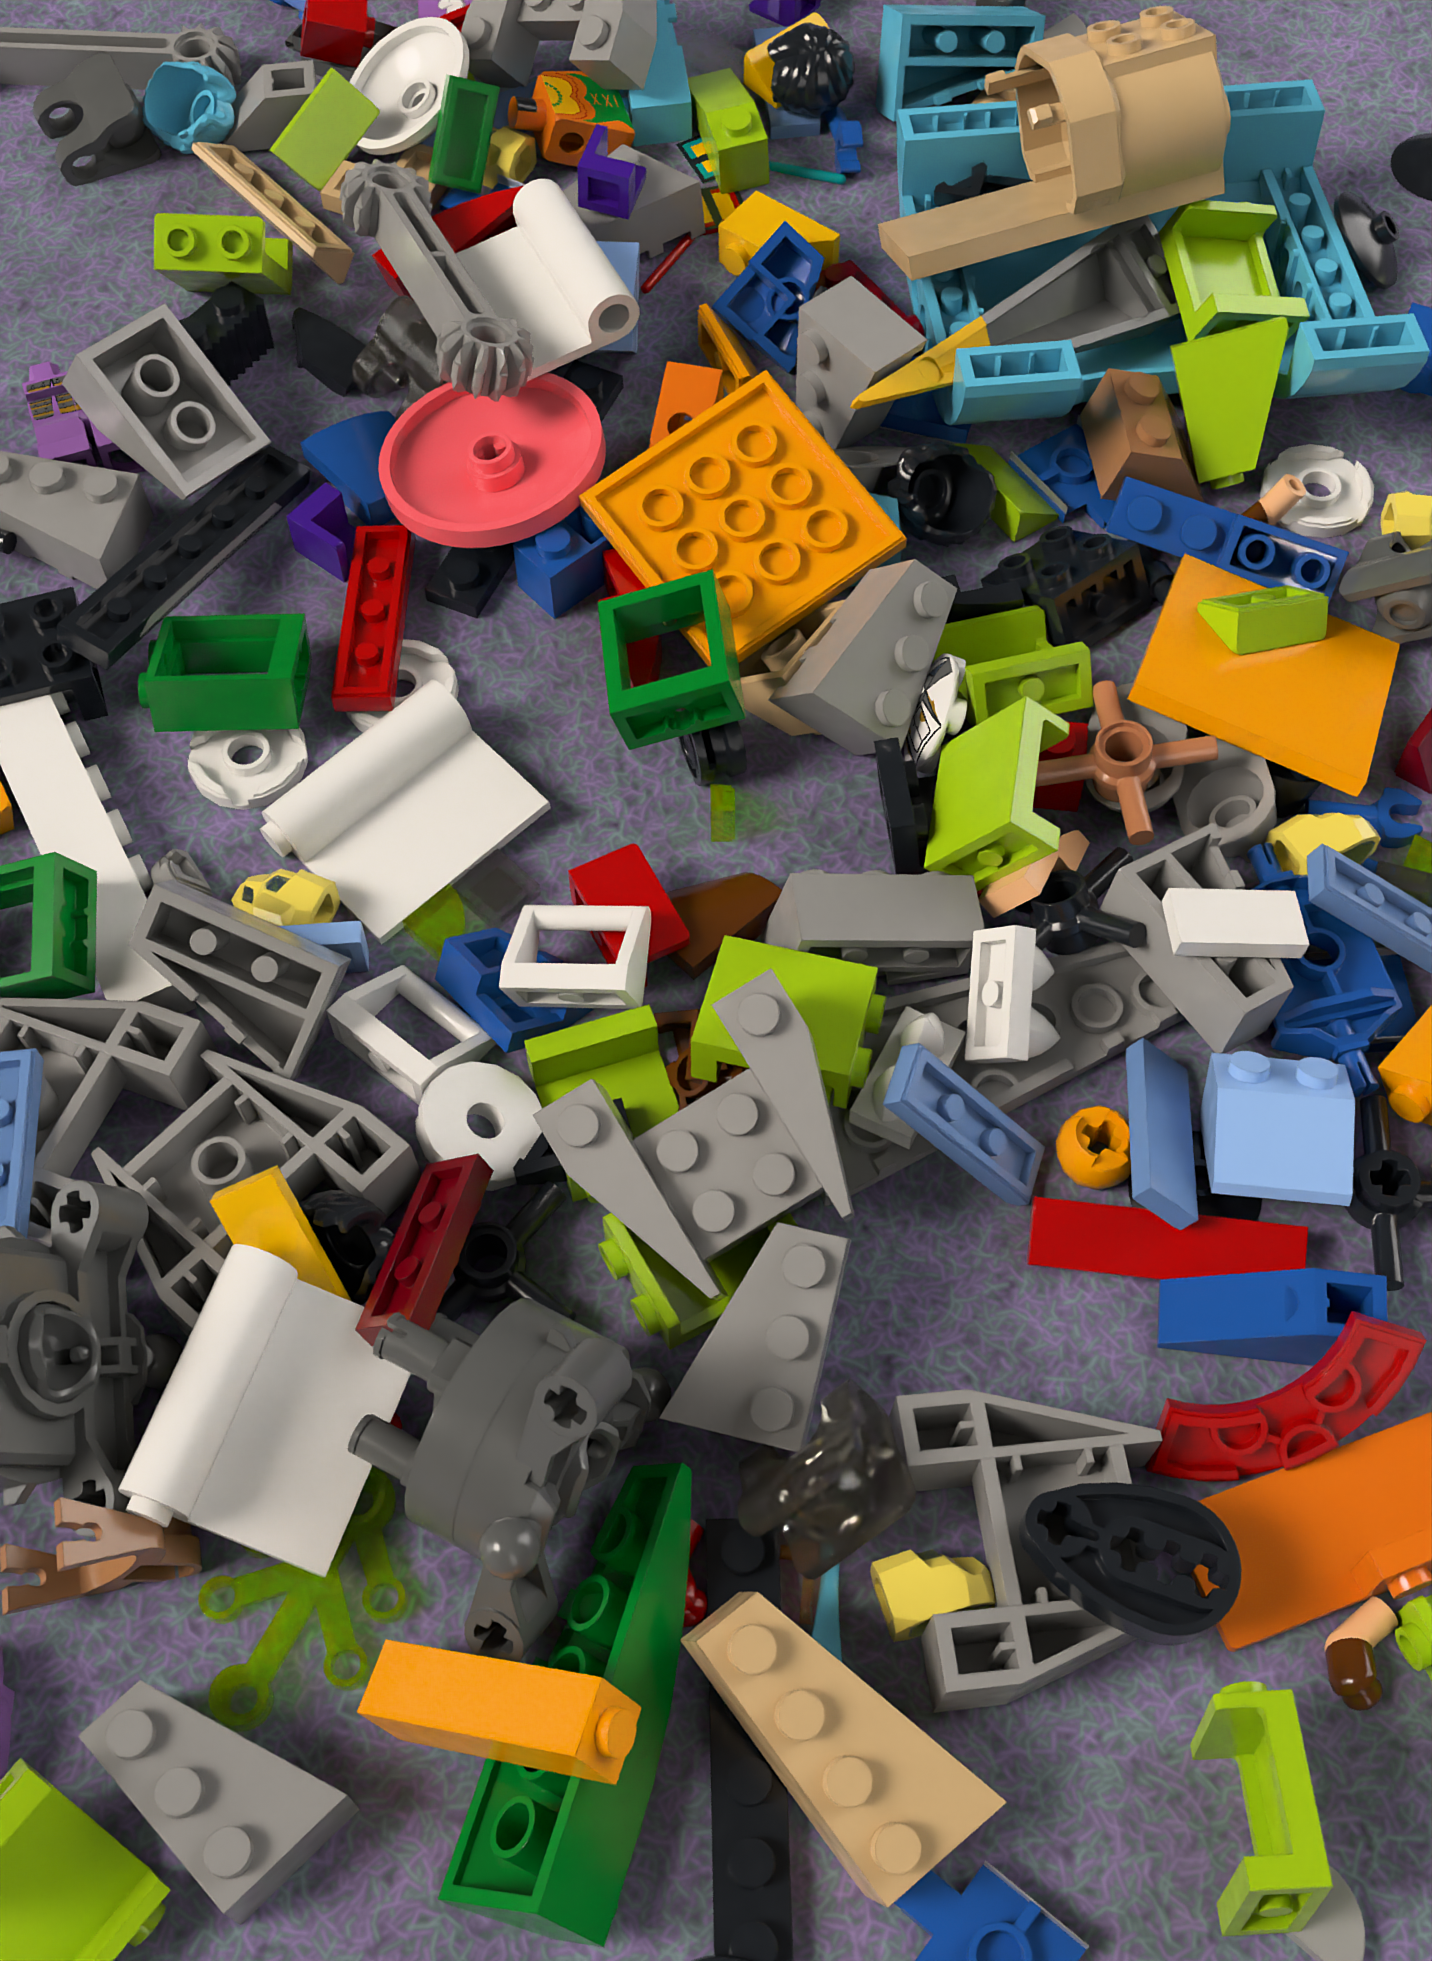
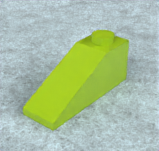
(730, 130)

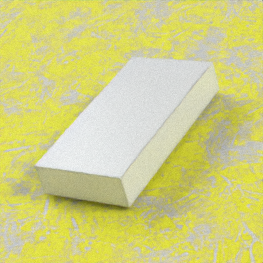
(1235, 923)

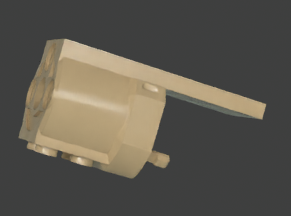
(1107, 135)

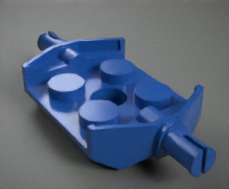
(1332, 1007)

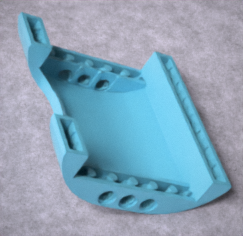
(1264, 163)

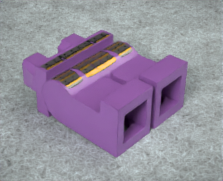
(62, 425)

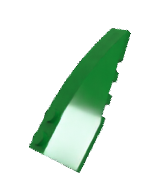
(555, 1845)

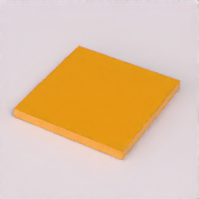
(754, 501)
(1294, 705)

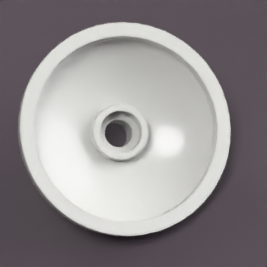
(407, 80)

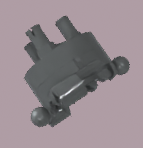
(73, 1350)
(509, 1448)

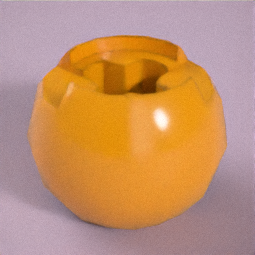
(1084, 1130)

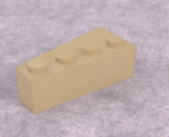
(848, 1757)

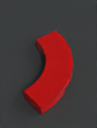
(1296, 1421)

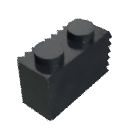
(231, 330)

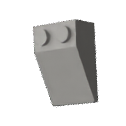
(164, 403)

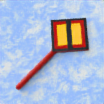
(715, 209)

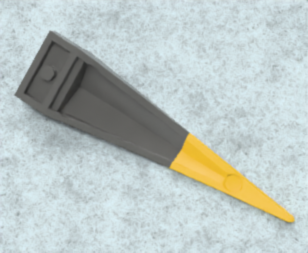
(1094, 297)

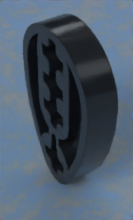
(1157, 1522)

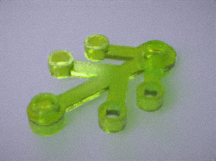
(304, 1594)

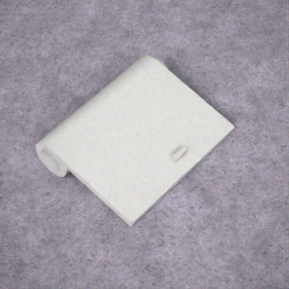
(552, 279)
(403, 810)
(265, 1416)

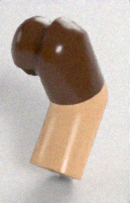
(1277, 500)
(1351, 1654)

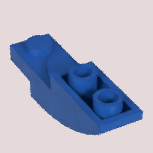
(1223, 539)

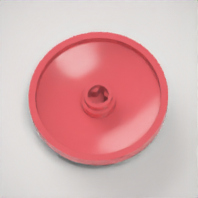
(492, 468)

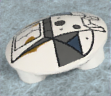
(936, 713)

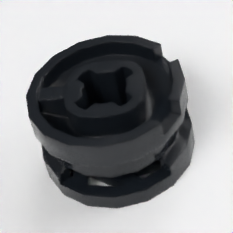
(714, 752)

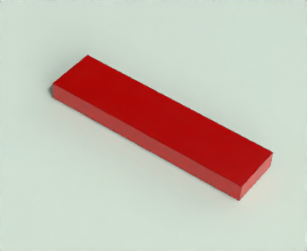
(373, 619)
(1145, 1246)

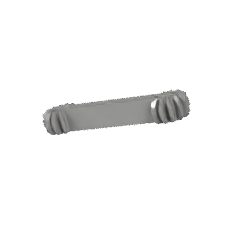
(50, 55)
(473, 344)

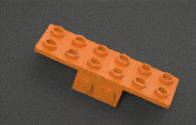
(1328, 1533)

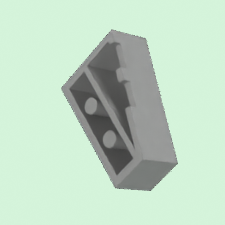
(242, 970)
(1219, 996)
(215, 1797)

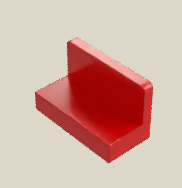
(628, 880)

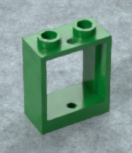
(227, 645)
(708, 694)
(61, 926)

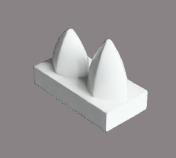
(1000, 1013)
(912, 1028)

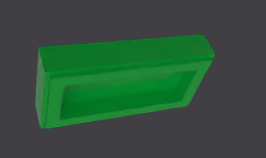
(463, 134)

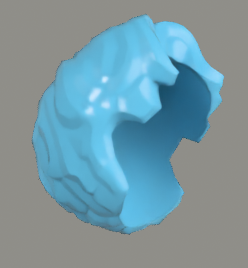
(188, 105)

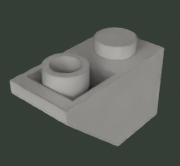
(270, 103)

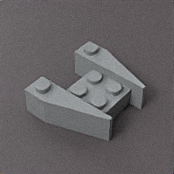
(609, 36)
(88, 1059)
(234, 1133)
(723, 1160)
(1010, 1457)

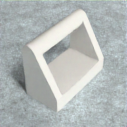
(577, 985)
(387, 1053)

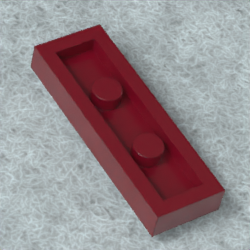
(427, 1244)

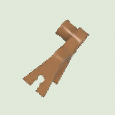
(124, 1552)

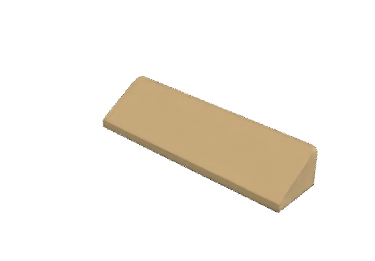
(277, 208)

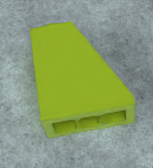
(1227, 396)

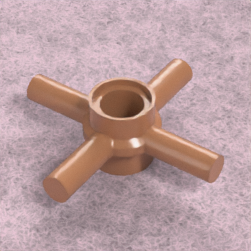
(1125, 780)

